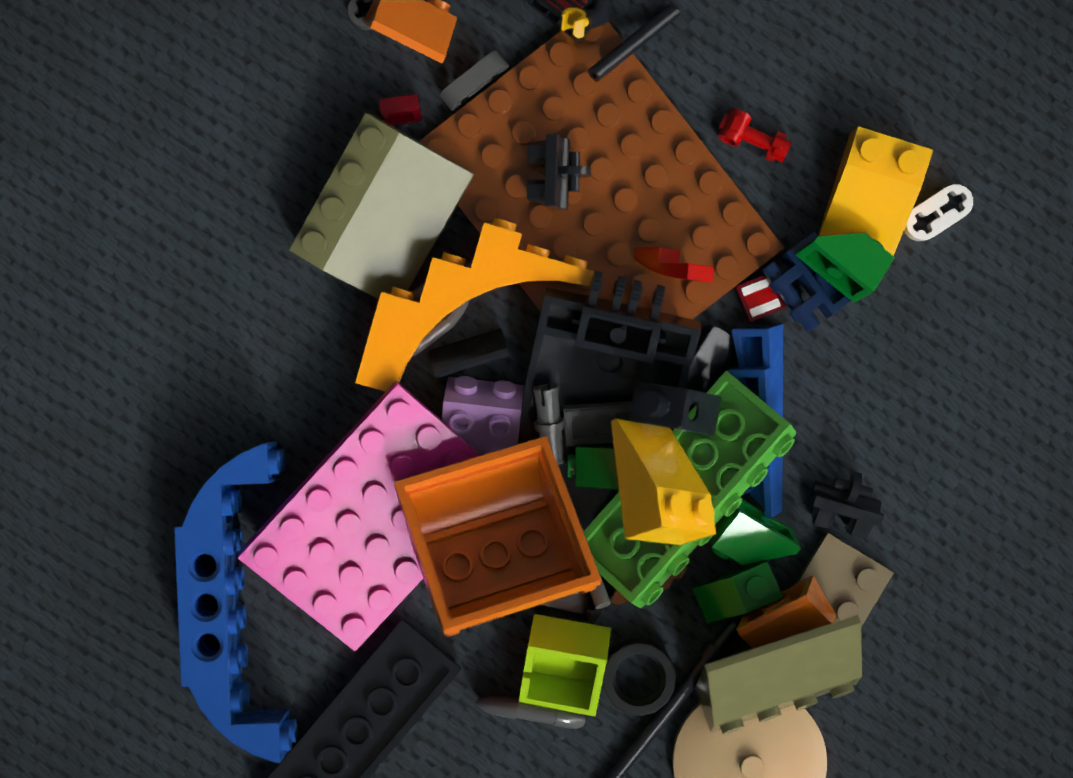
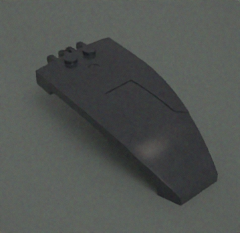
(597, 356)

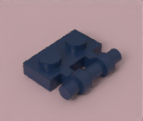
(821, 292)

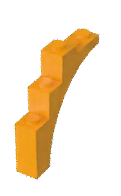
(403, 322)

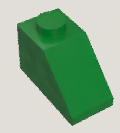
(848, 262)
(593, 467)
(752, 537)
(737, 592)

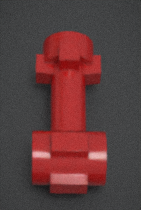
(736, 128)

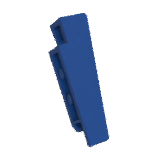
(761, 371)

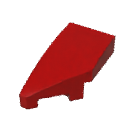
(666, 263)

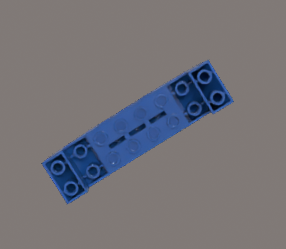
(210, 669)

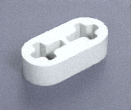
(942, 220)

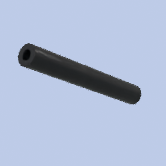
(633, 42)

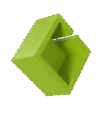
(565, 665)

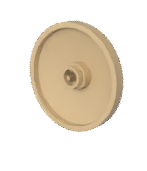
(769, 749)

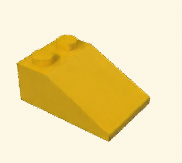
(875, 187)
(659, 486)

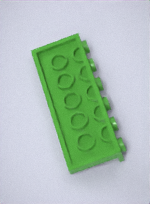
(729, 463)

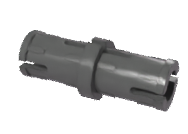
(549, 420)

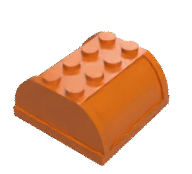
(496, 535)

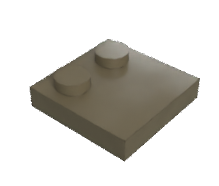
(846, 577)

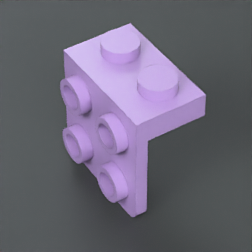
(483, 412)

